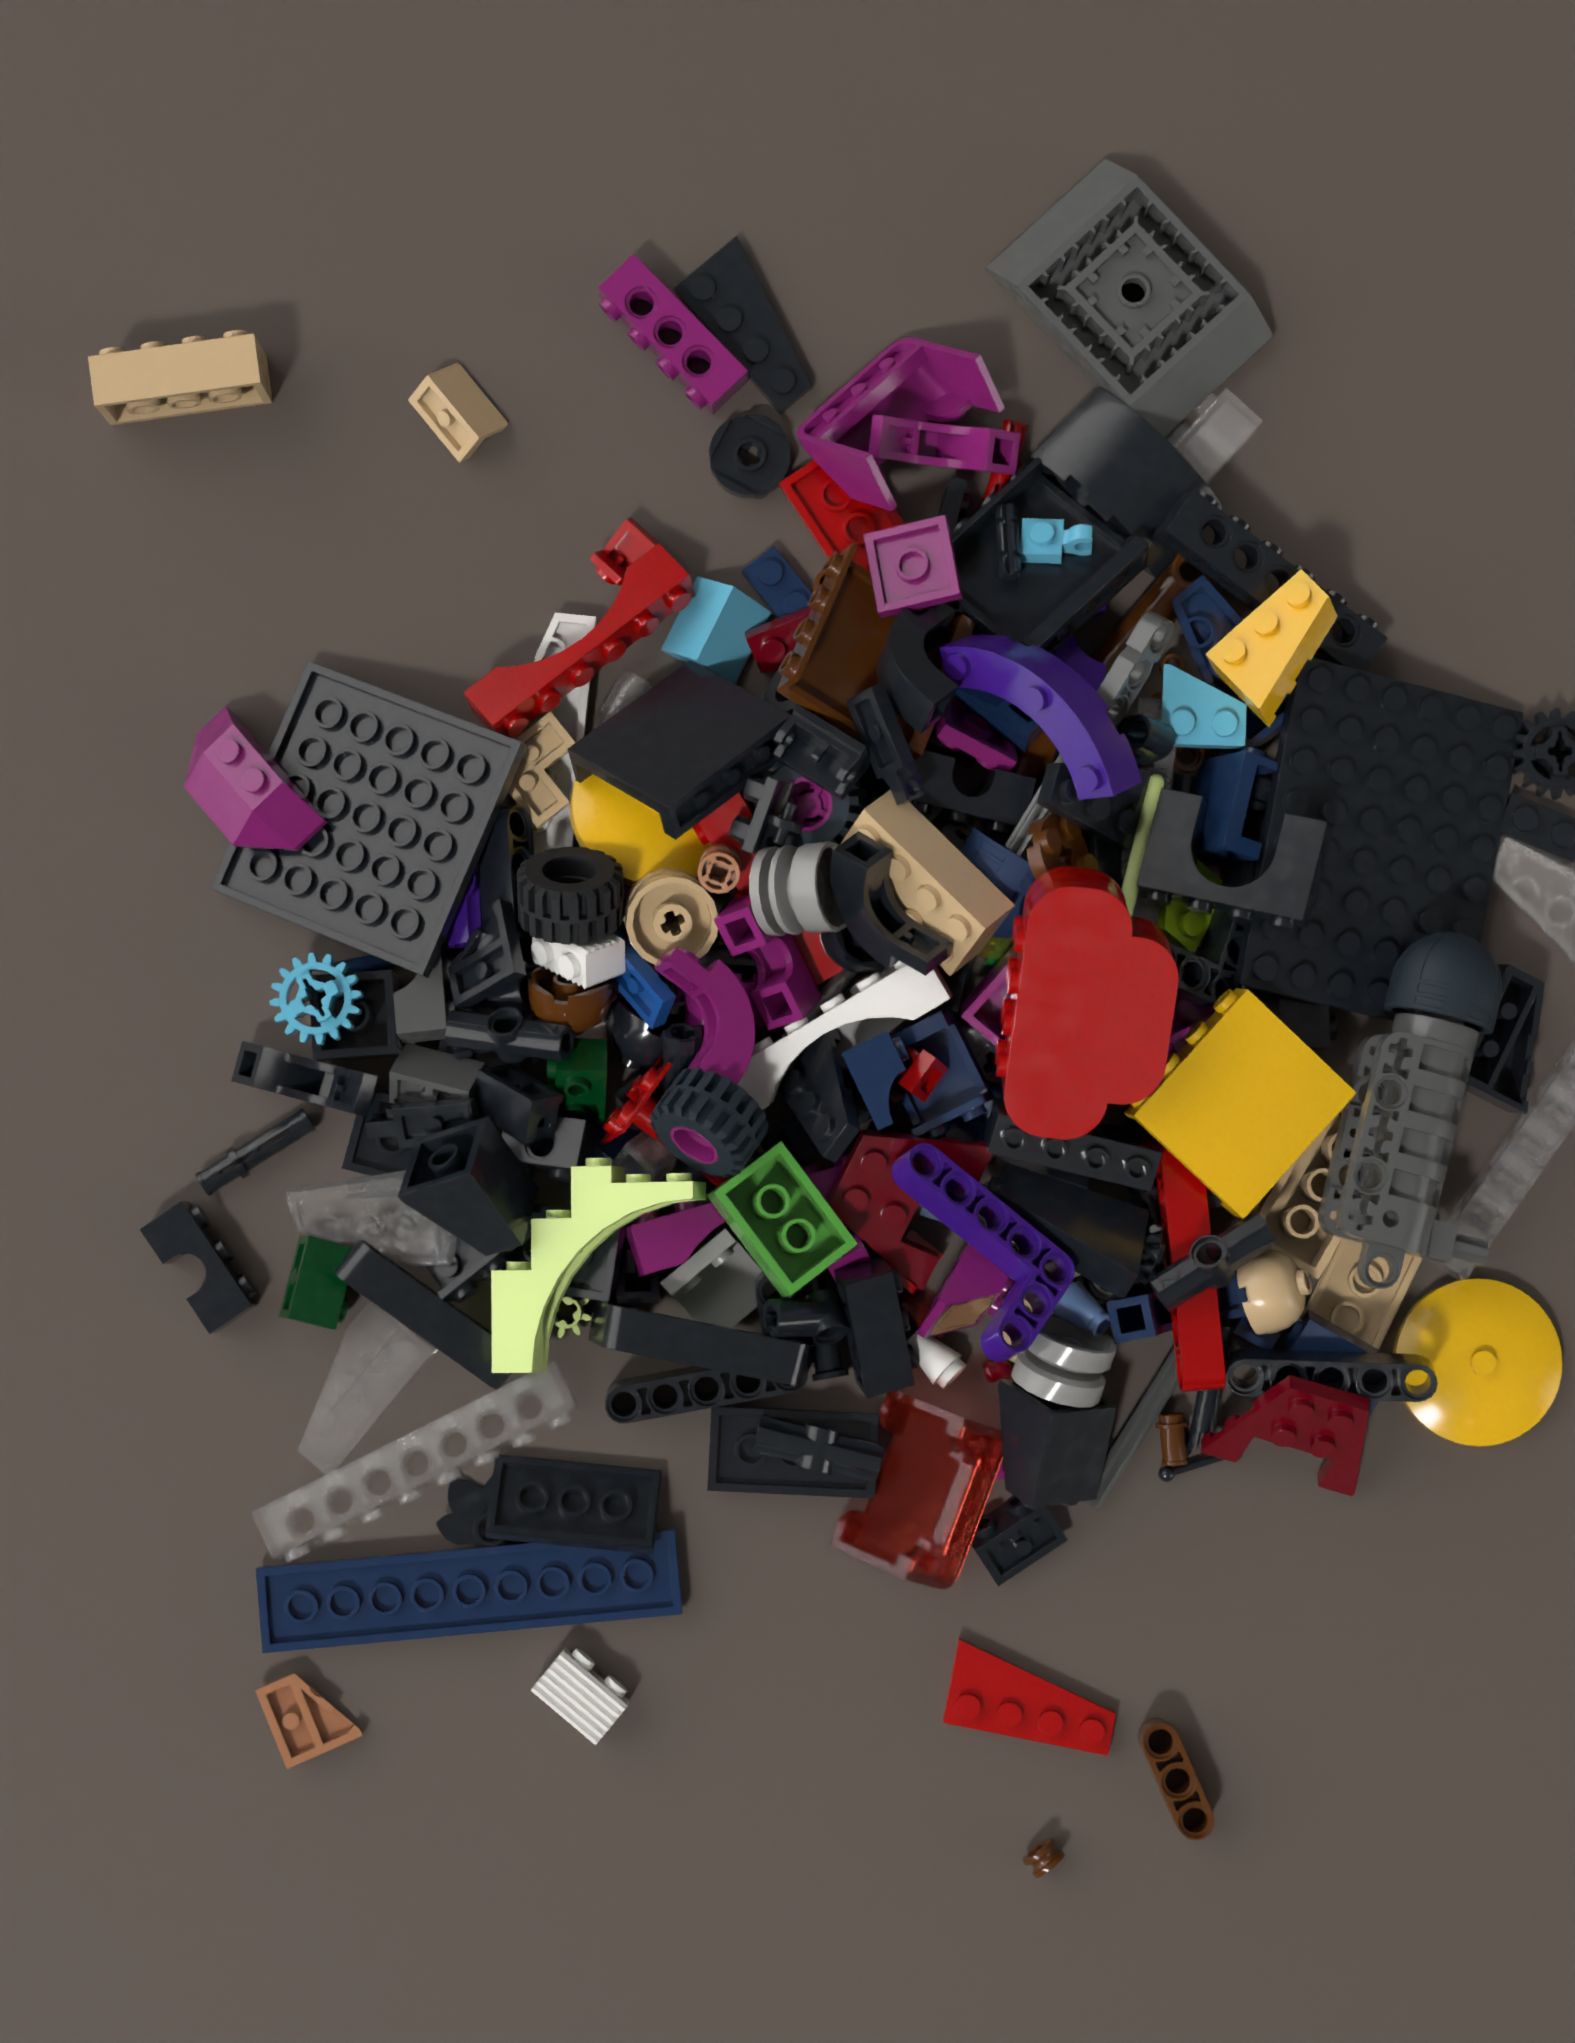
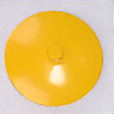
(629, 831)
(1490, 1357)

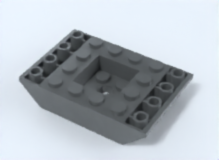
(1148, 353)

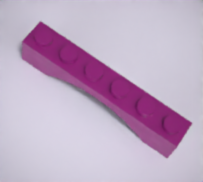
(670, 1239)

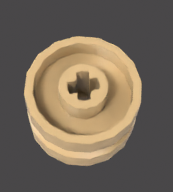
(666, 892)

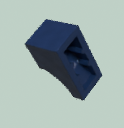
(874, 1069)

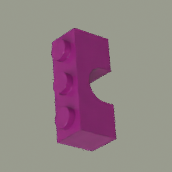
(784, 983)

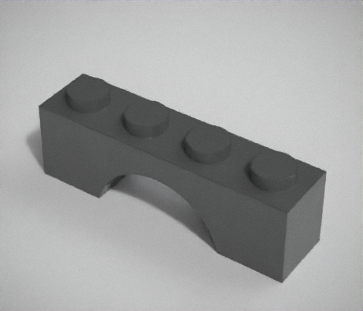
(425, 1004)

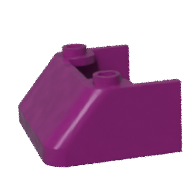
(904, 381)

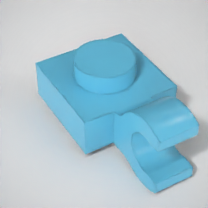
(1046, 540)

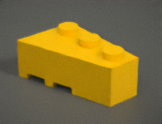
(1274, 644)

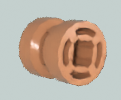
(717, 861)

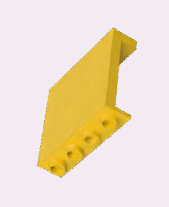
(1241, 1101)

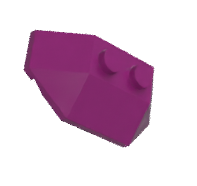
(247, 789)

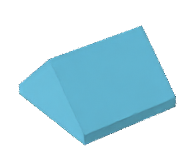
(714, 629)

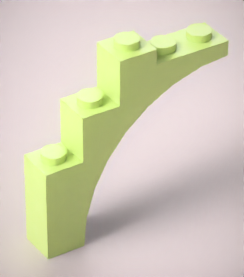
(530, 1292)

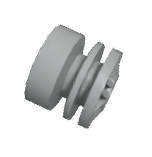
(793, 890)

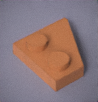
(303, 1720)

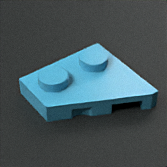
(1201, 713)

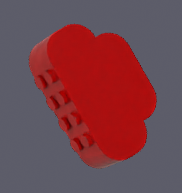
(1084, 1005)

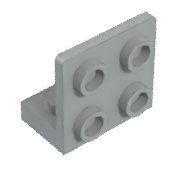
(717, 1281)

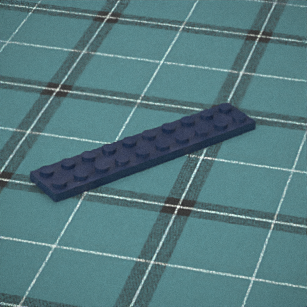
(462, 1593)

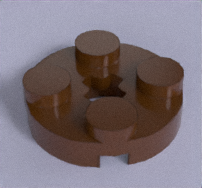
(1057, 845)

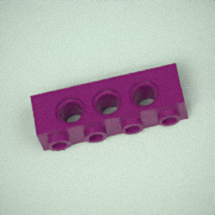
(636, 283)

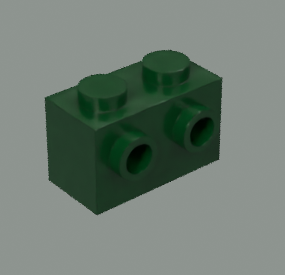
(581, 1080)
(313, 1289)

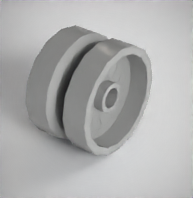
(1065, 1364)

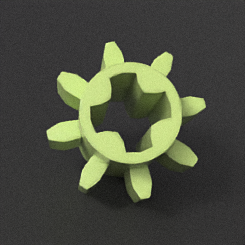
(578, 1316)

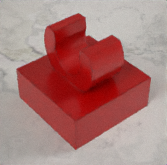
(923, 1074)

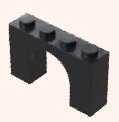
(1279, 896)

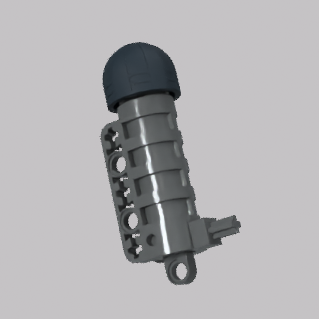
(1442, 999)

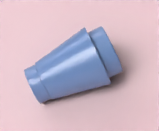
(1082, 1310)

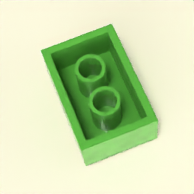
(782, 1219)

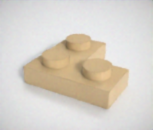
(531, 785)

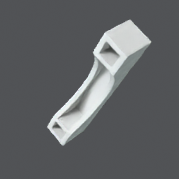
(898, 995)

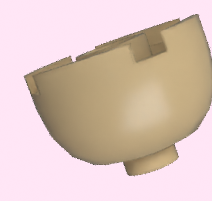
(1273, 1291)

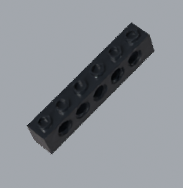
(1183, 534)

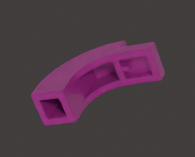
(944, 445)
(724, 1008)

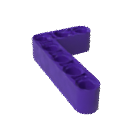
(993, 1243)

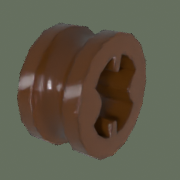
(1043, 1857)

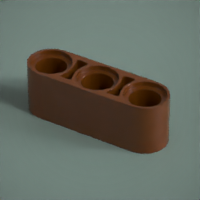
(1184, 1797)

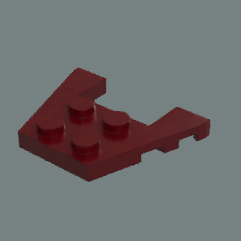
(880, 1210)
(1304, 1418)

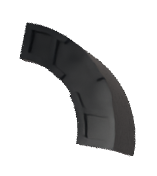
(1120, 469)

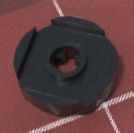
(740, 435)

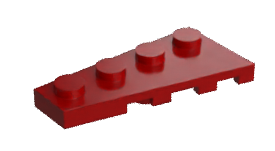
(1016, 1703)

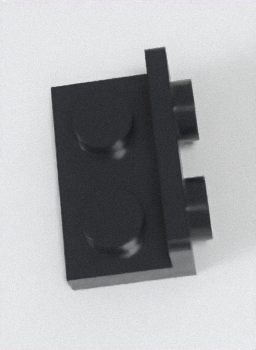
(468, 1268)
(1015, 1538)

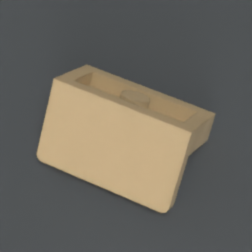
(457, 410)

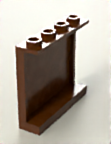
(841, 648)

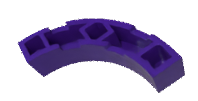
(1056, 700)

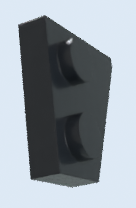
(489, 959)

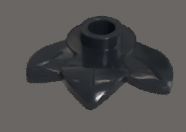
(469, 1513)

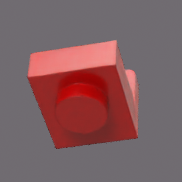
(622, 550)

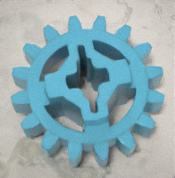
(299, 1007)

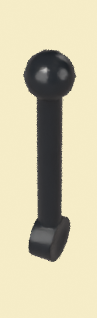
(1167, 1473)

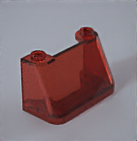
(925, 1493)

